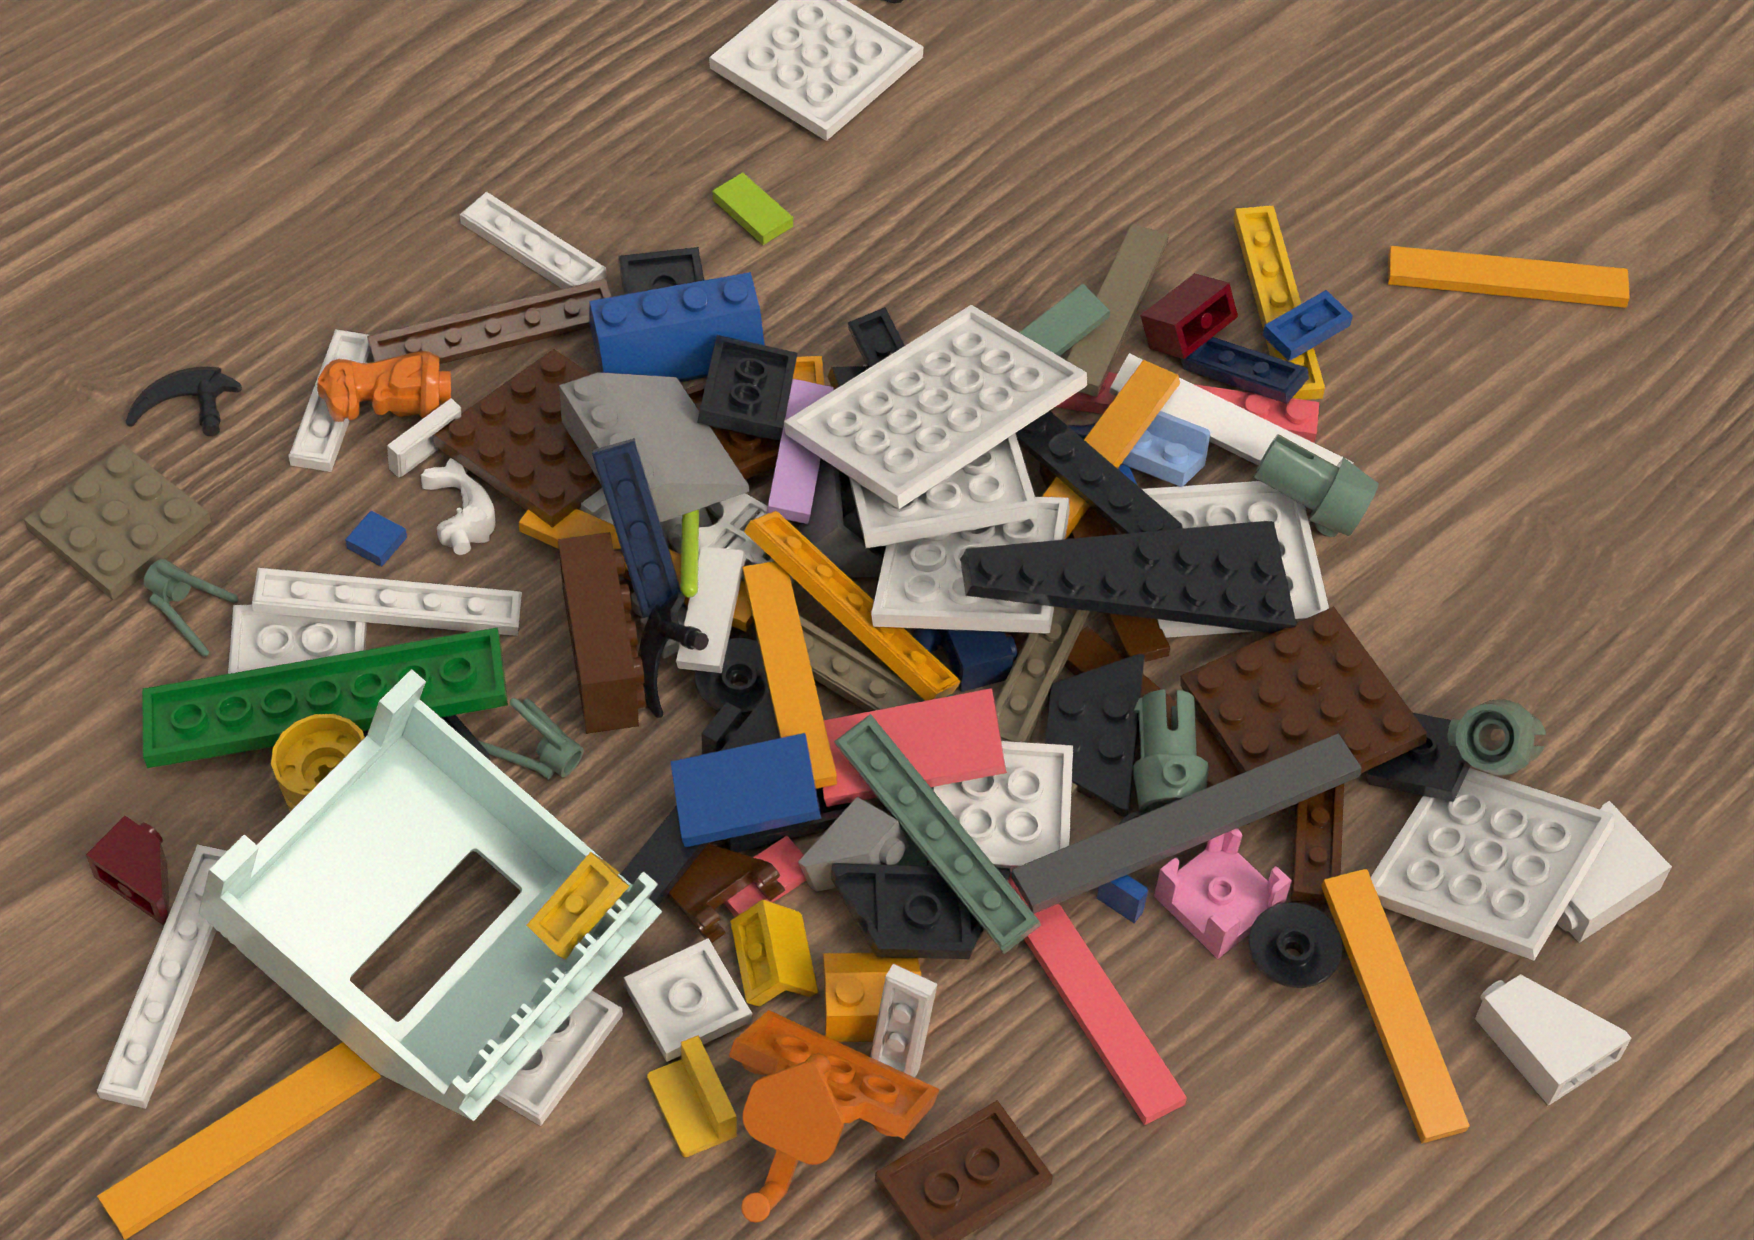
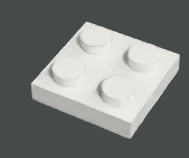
(687, 998)

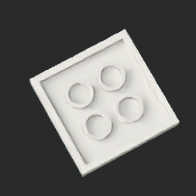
(1017, 812)

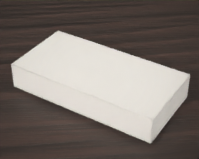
(418, 442)

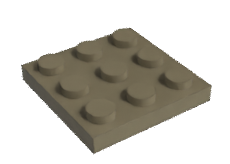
(117, 521)

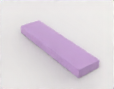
(795, 465)

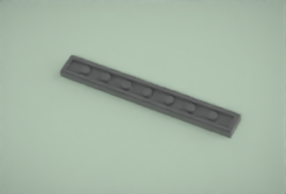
(1185, 823)

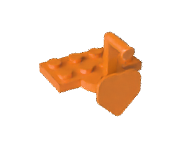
(809, 1096)

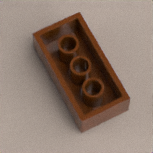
(601, 632)

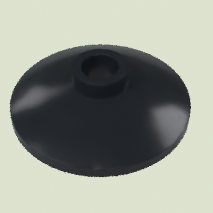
(740, 664)
(1296, 928)

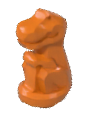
(397, 384)

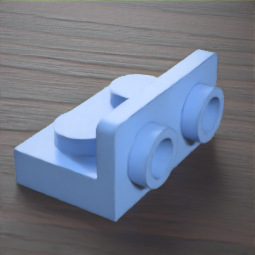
(1170, 449)

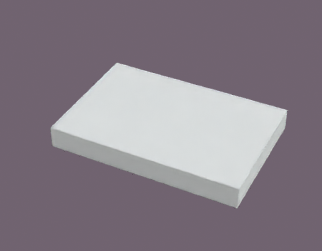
(277, 639)
(560, 1059)

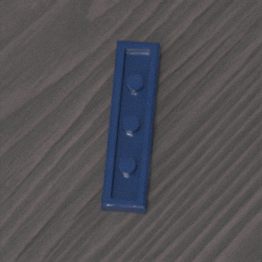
(637, 524)

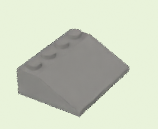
(680, 457)

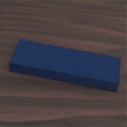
(1247, 369)

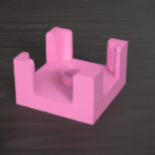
(1219, 893)

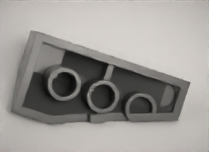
(837, 528)

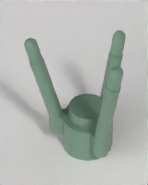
(173, 583)
(556, 749)

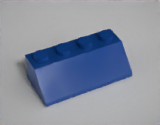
(674, 326)

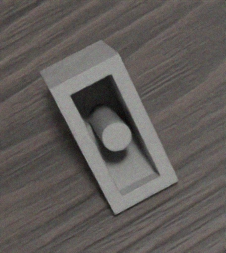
(856, 837)

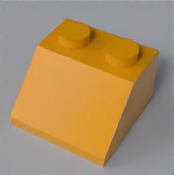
(855, 992)

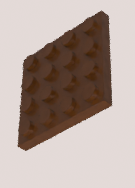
(520, 443)
(1299, 692)

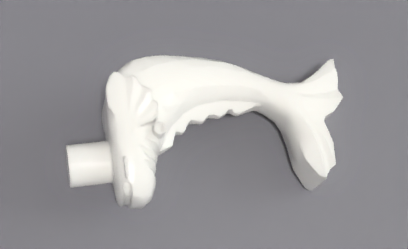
(478, 513)

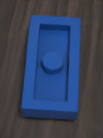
(1307, 325)

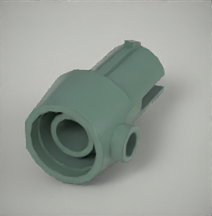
(1332, 492)
(1167, 757)
(1497, 757)

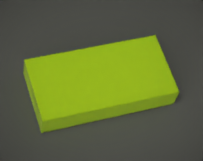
(752, 208)

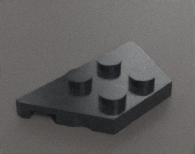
(1099, 722)
(908, 911)

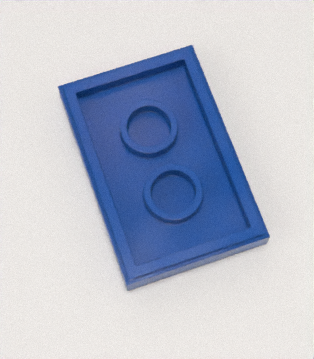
(745, 790)

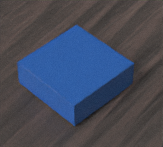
(376, 538)
(1124, 896)

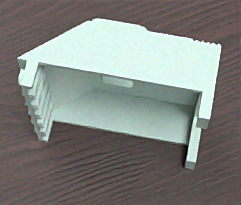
(367, 855)

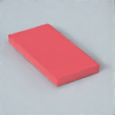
(941, 737)

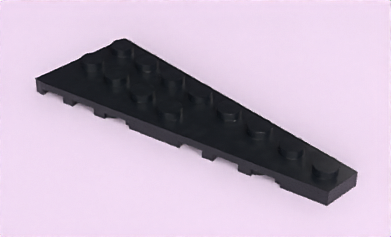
(1180, 575)

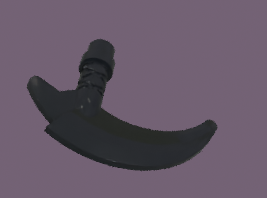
(196, 381)
(660, 628)

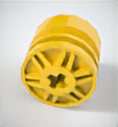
(310, 752)

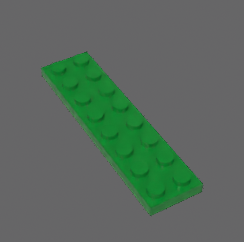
(257, 705)

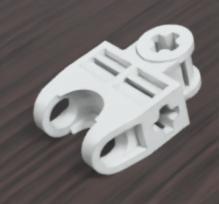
(728, 532)

